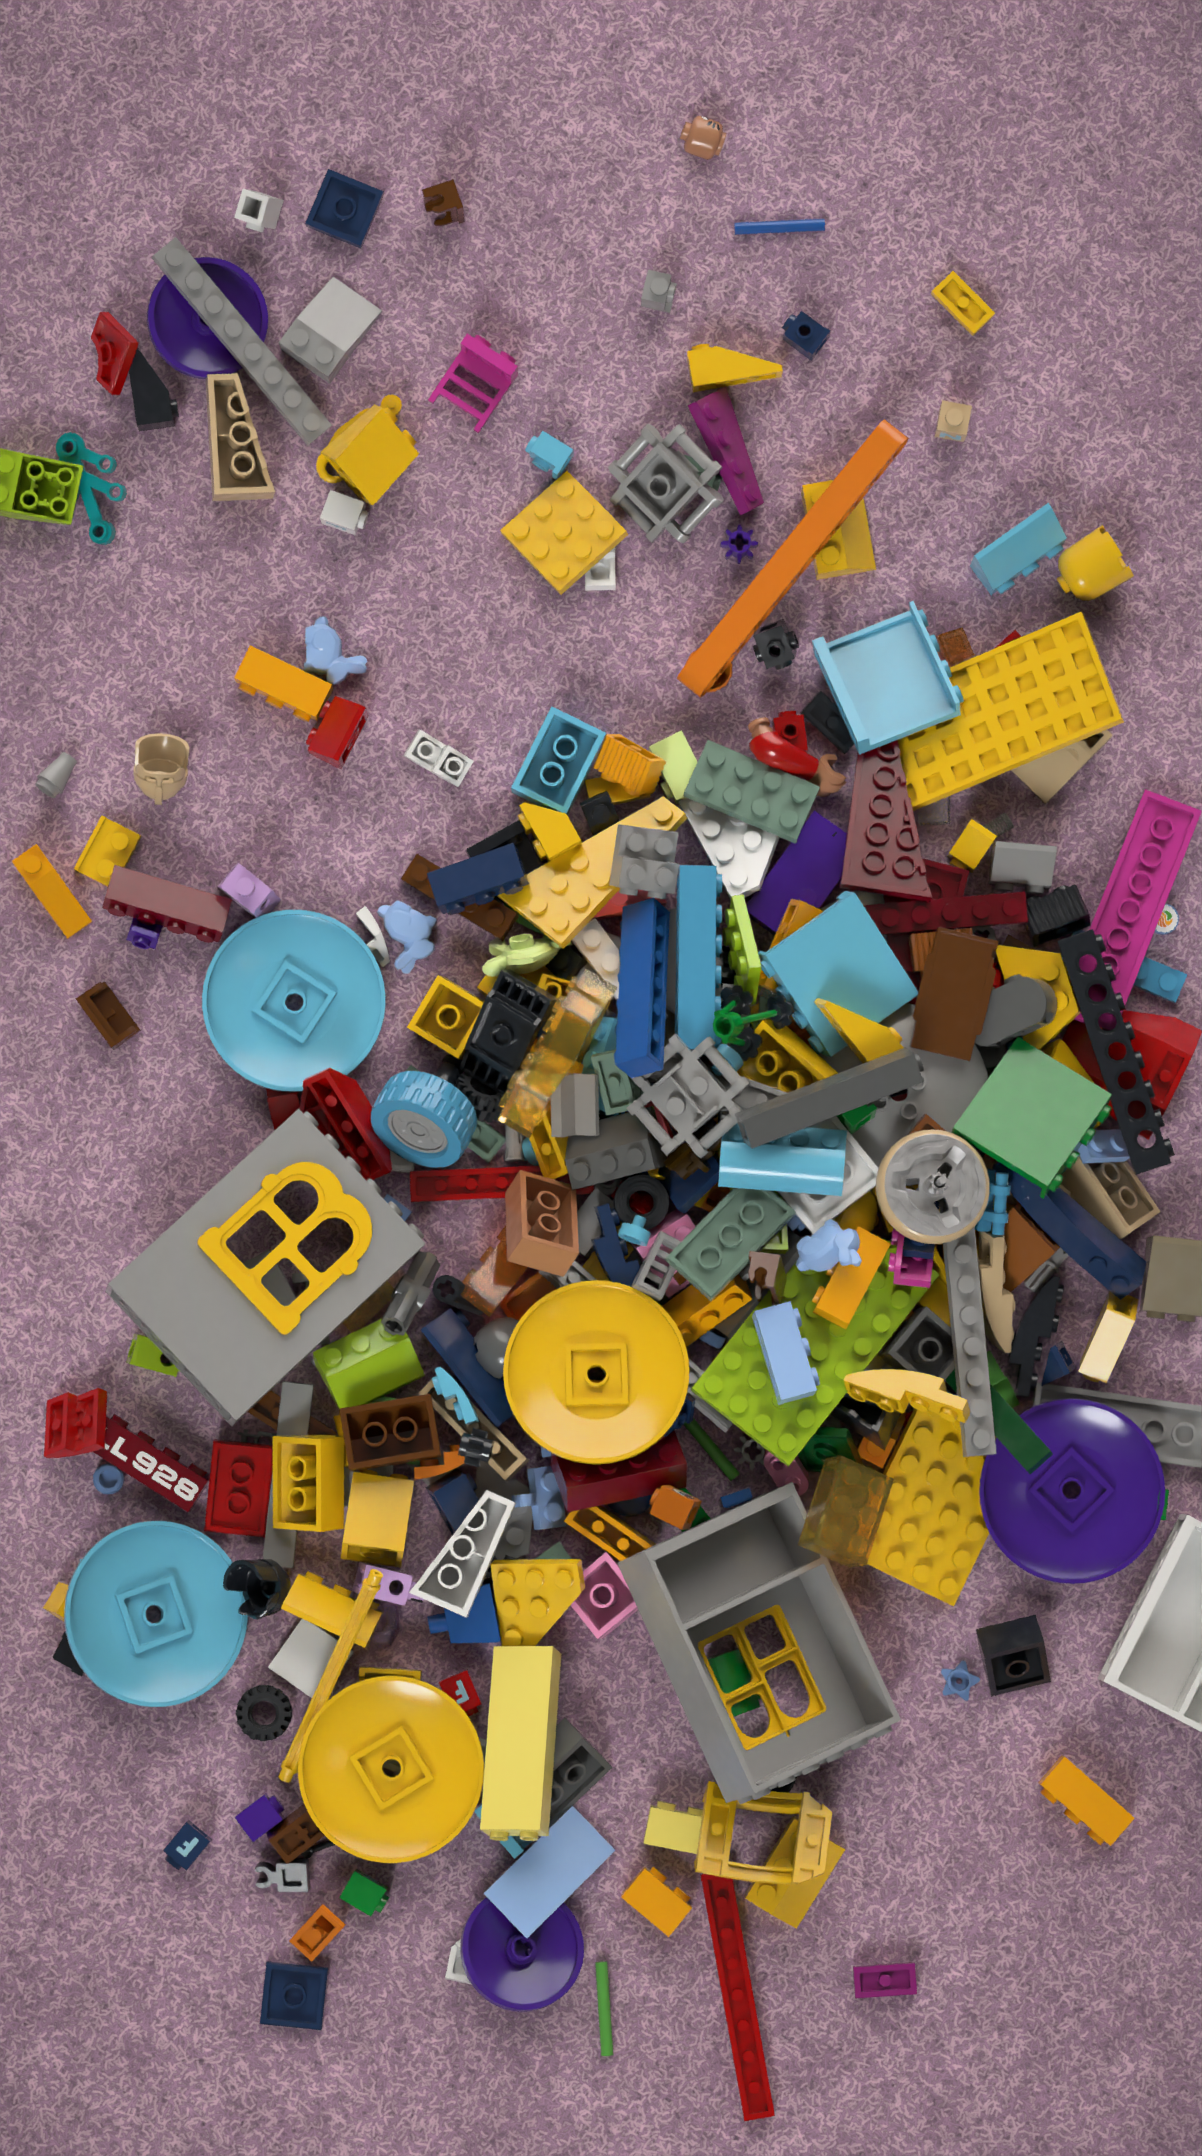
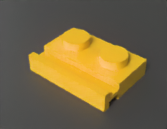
(106, 847)

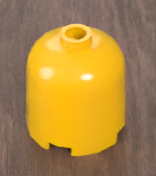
(1092, 566)

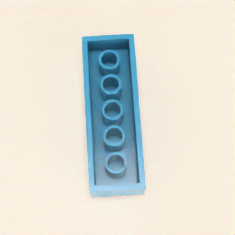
(697, 953)

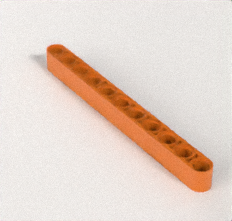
(792, 558)

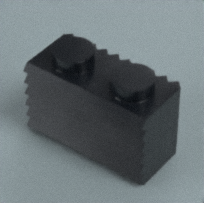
(1056, 915)

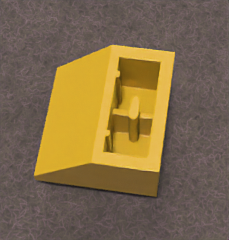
(551, 830)

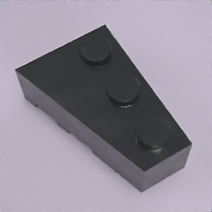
(867, 1419)

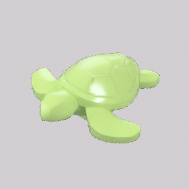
(521, 955)

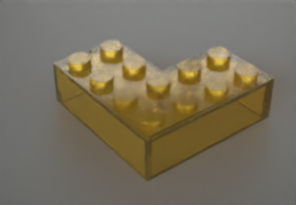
(557, 1052)

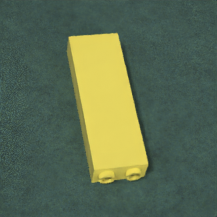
(520, 1742)

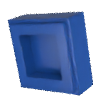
(736, 1498)

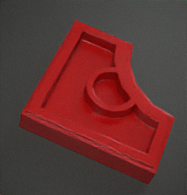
(115, 352)

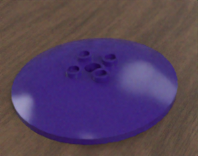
(1085, 1534)

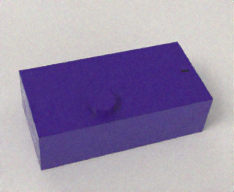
(803, 873)

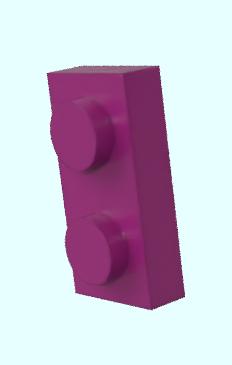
(884, 1980)

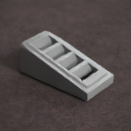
(643, 1273)

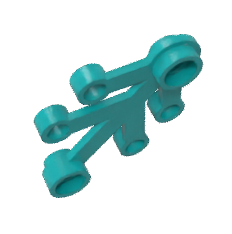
(91, 481)

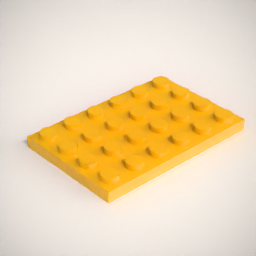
(933, 1509)

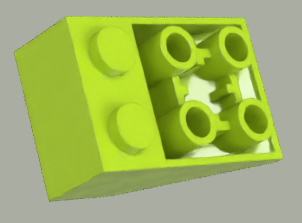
(38, 487)

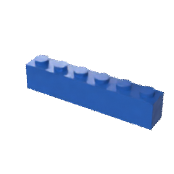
(642, 988)

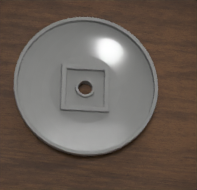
(943, 1095)

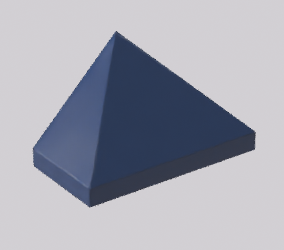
(1058, 1363)

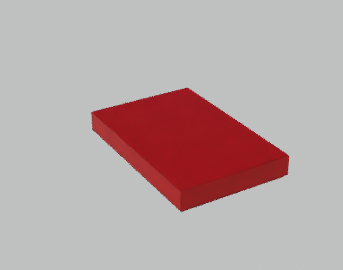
(239, 1488)

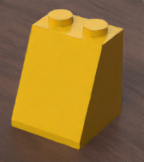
(371, 453)
(377, 1518)

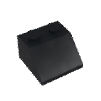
(1013, 1655)

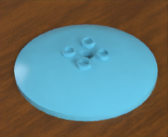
(284, 957)
(198, 1623)

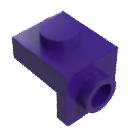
(144, 935)

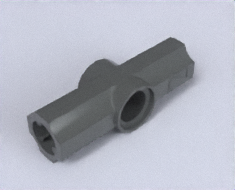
(410, 1293)

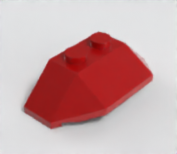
(346, 1116)

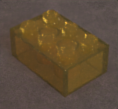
(845, 1511)

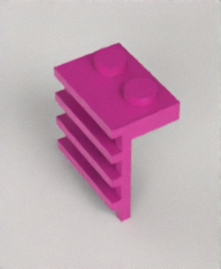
(486, 364)

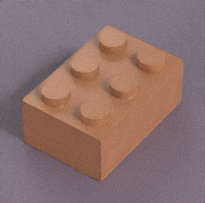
(541, 1223)

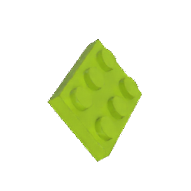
(742, 945)

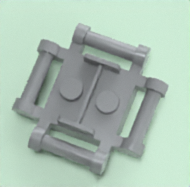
(665, 483)
(689, 1097)

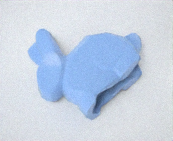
(325, 654)
(409, 929)
(828, 1247)

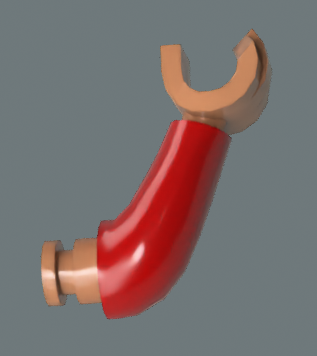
(782, 755)

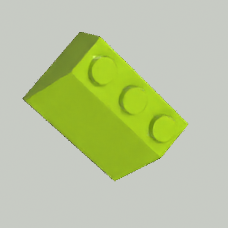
(367, 1365)

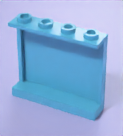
(888, 679)
(841, 961)

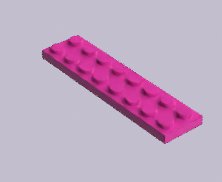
(1139, 892)

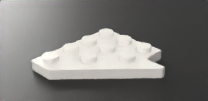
(733, 846)

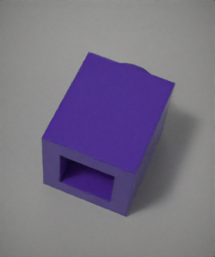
(260, 1816)

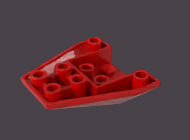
(1165, 1049)

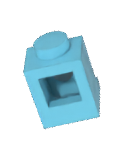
(549, 454)

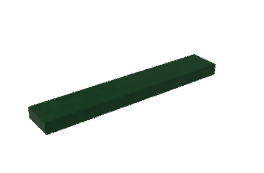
(1013, 1432)

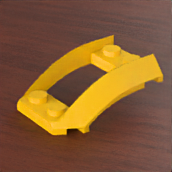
(717, 1832)

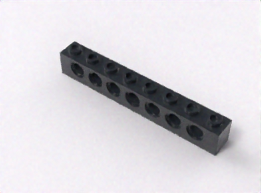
(1141, 1158)

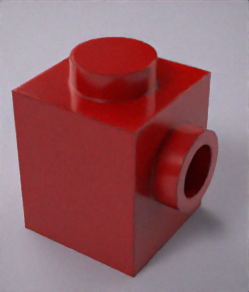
(791, 728)

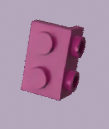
(908, 1270)

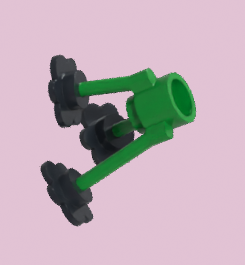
(729, 1023)

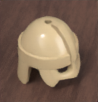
(160, 765)

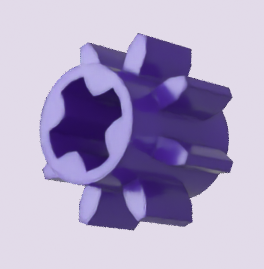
(732, 549)

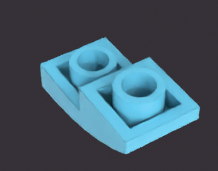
(450, 1388)

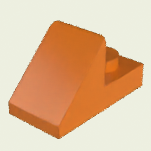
(317, 1932)

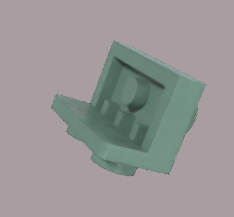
(614, 1085)

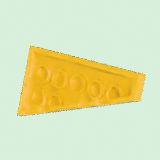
(576, 884)

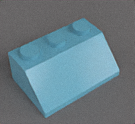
(1019, 550)

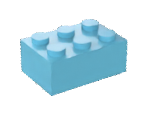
(558, 762)

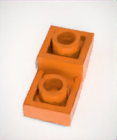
(431, 1468)

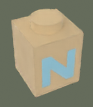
(953, 421)

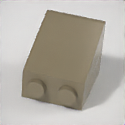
(1172, 1278)

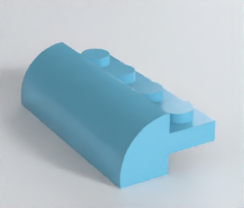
(798, 1163)

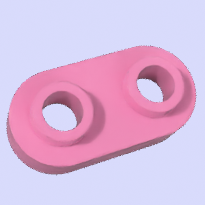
(784, 1475)

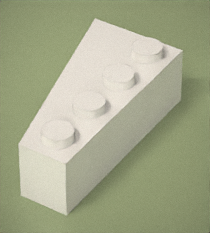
(465, 1559)

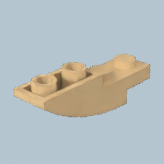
(997, 1302)

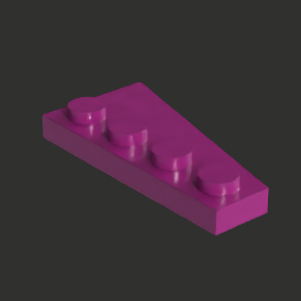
(725, 442)

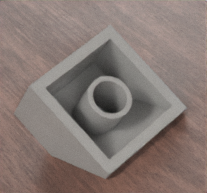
(1022, 866)

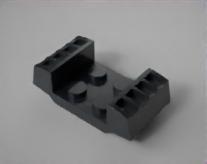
(506, 1030)

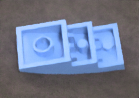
(549, 1872)

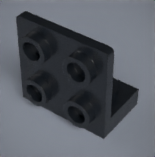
(511, 834)

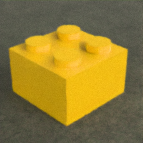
(447, 1016)

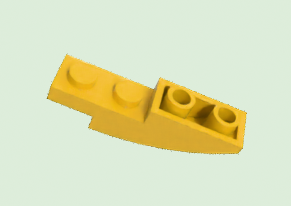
(897, 1388)

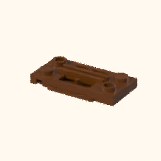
(954, 994)

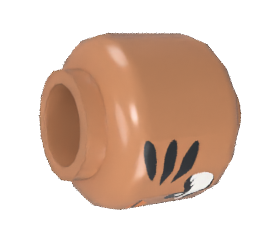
(703, 137)

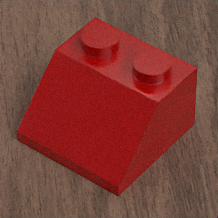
(338, 731)

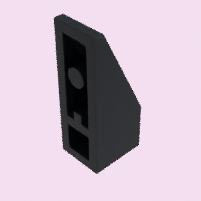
(150, 396)

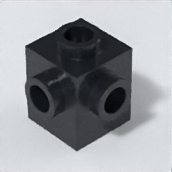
(775, 635)

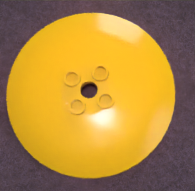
(591, 1328)
(381, 1814)

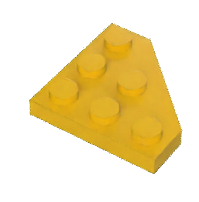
(533, 1596)

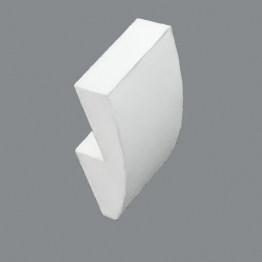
(438, 758)

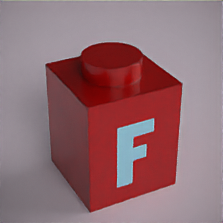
(463, 1691)

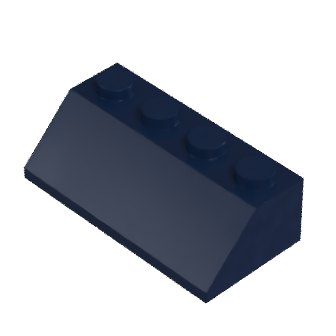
(457, 1348)

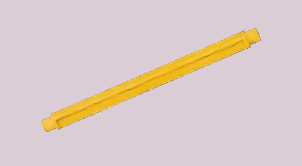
(370, 1587)

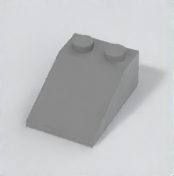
(329, 329)

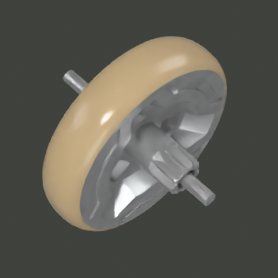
(914, 1211)

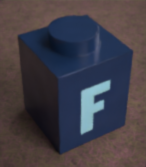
(186, 1846)

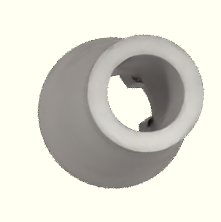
(55, 776)

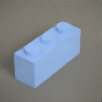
(785, 1352)

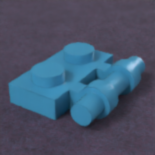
(999, 1215)

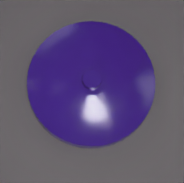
(185, 338)
(520, 1970)

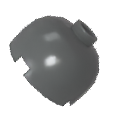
(492, 1344)

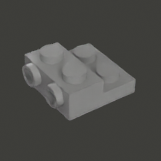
(644, 861)

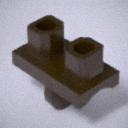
(686, 1162)

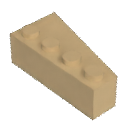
(233, 443)

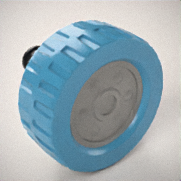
(425, 1115)

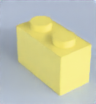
(673, 1828)

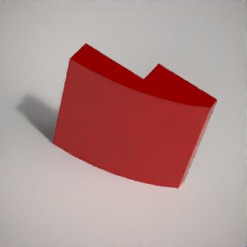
(75, 1424)

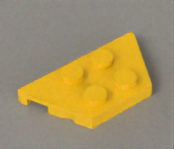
(1050, 969)

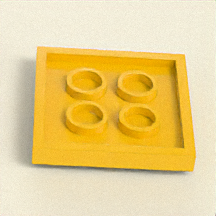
(564, 532)

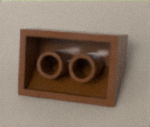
(390, 1432)

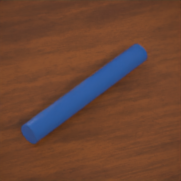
(779, 226)

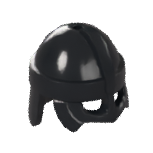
(262, 1584)

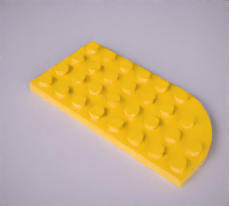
(1014, 710)

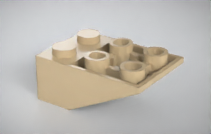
(1051, 772)

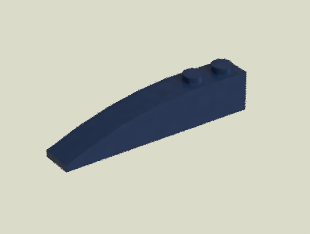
(1080, 1235)

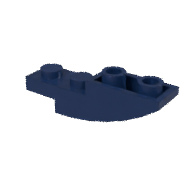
(611, 1249)

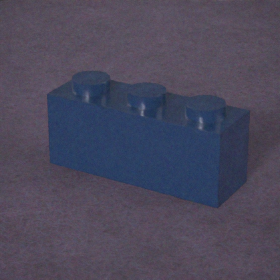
(478, 879)

